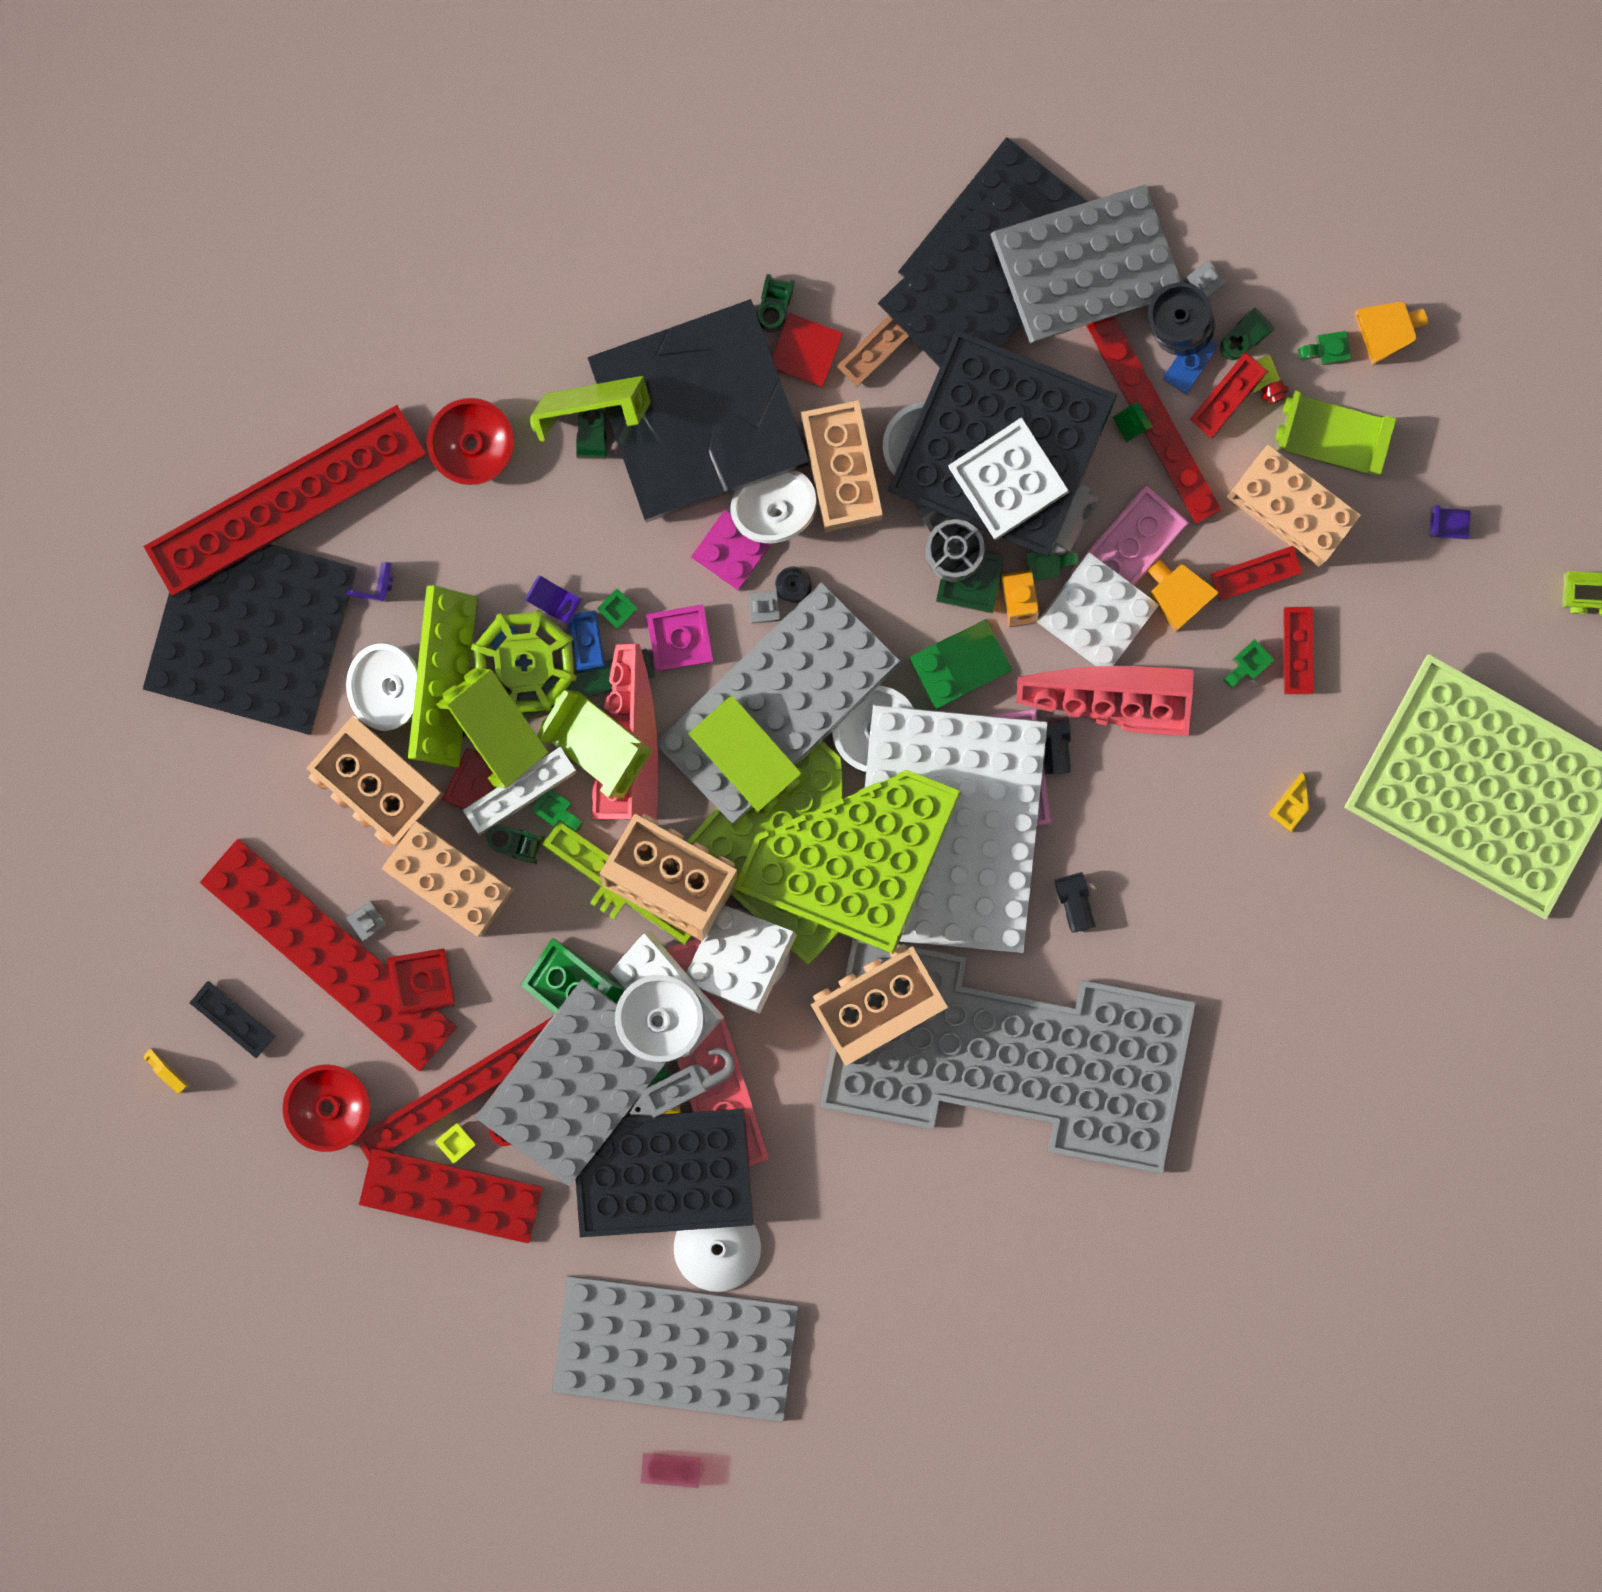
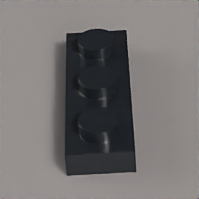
(232, 1019)

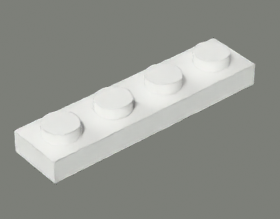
(528, 787)

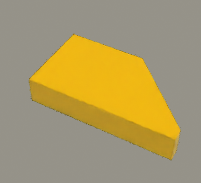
(1292, 805)
(165, 1072)

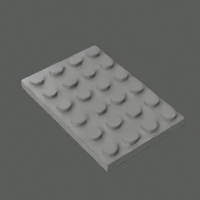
(1085, 262)
(569, 1086)

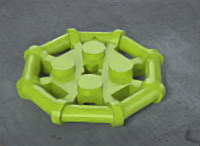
(535, 649)

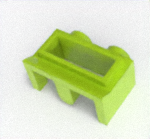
(1580, 606)

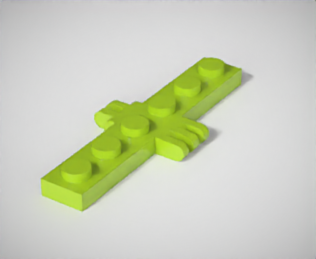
(589, 861)

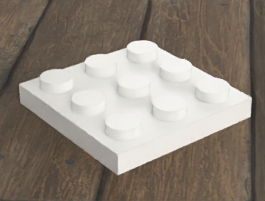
(1008, 479)
(1097, 612)
(741, 958)

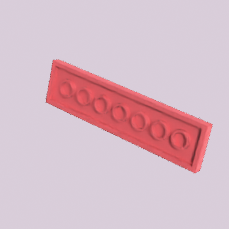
(732, 1092)

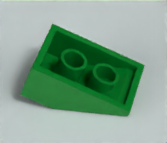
(960, 664)
(559, 973)

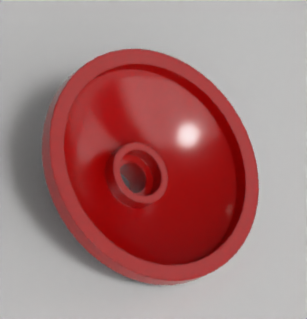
(464, 421)
(305, 1112)

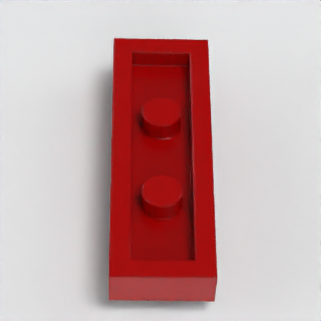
(1229, 395)
(1256, 573)
(1298, 651)

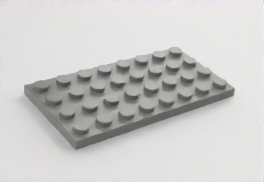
(793, 686)
(674, 1348)

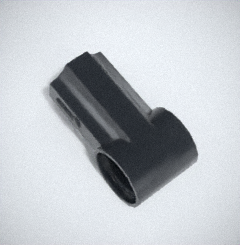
(1057, 745)
(1074, 896)

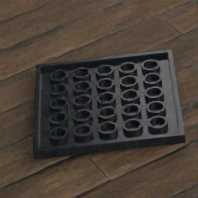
(978, 396)
(255, 638)

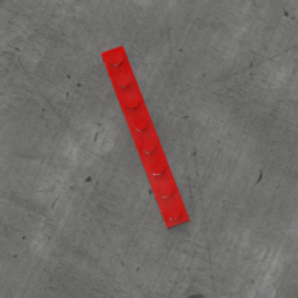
(1164, 434)
(447, 1096)

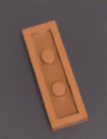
(872, 351)

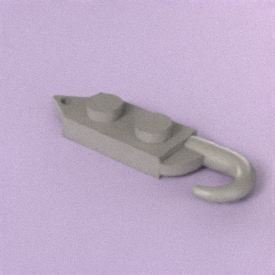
(682, 1086)

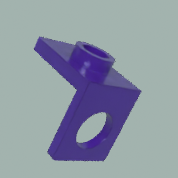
(1449, 523)
(384, 585)
(553, 599)

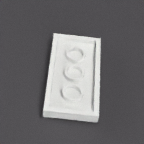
(651, 958)

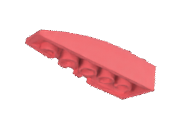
(1128, 696)
(633, 708)

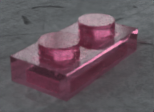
(671, 1470)

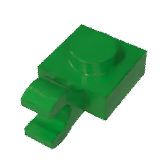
(1329, 347)
(1048, 567)
(1250, 662)
(554, 809)

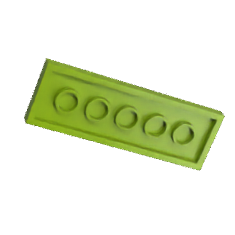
(441, 664)

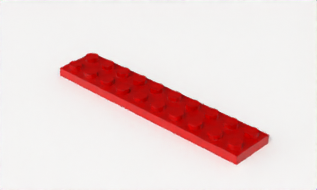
(284, 501)
(323, 952)

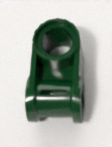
(776, 298)
(1248, 333)
(591, 439)
(517, 843)

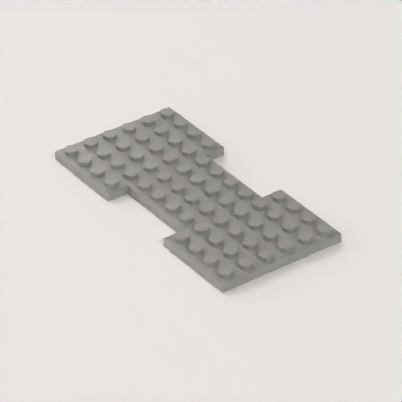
(1093, 1071)

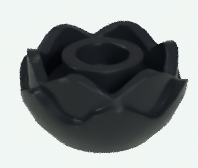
(790, 593)

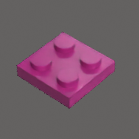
(729, 552)
(679, 638)

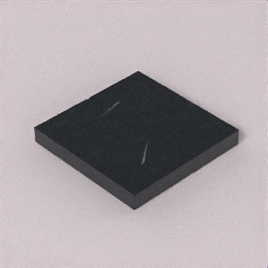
(712, 413)

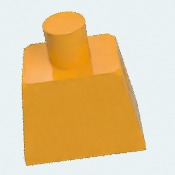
(1388, 328)
(1179, 593)
(1020, 597)

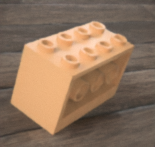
(841, 466)
(1293, 506)
(374, 762)
(448, 879)
(664, 894)
(894, 1017)

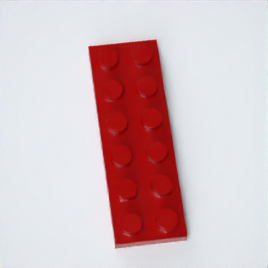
(450, 1195)

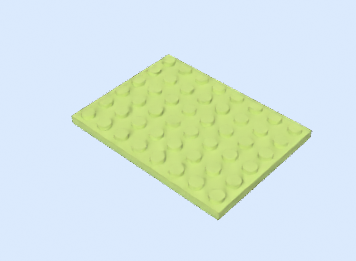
(1483, 787)

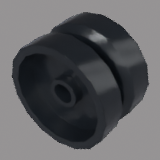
(1181, 319)

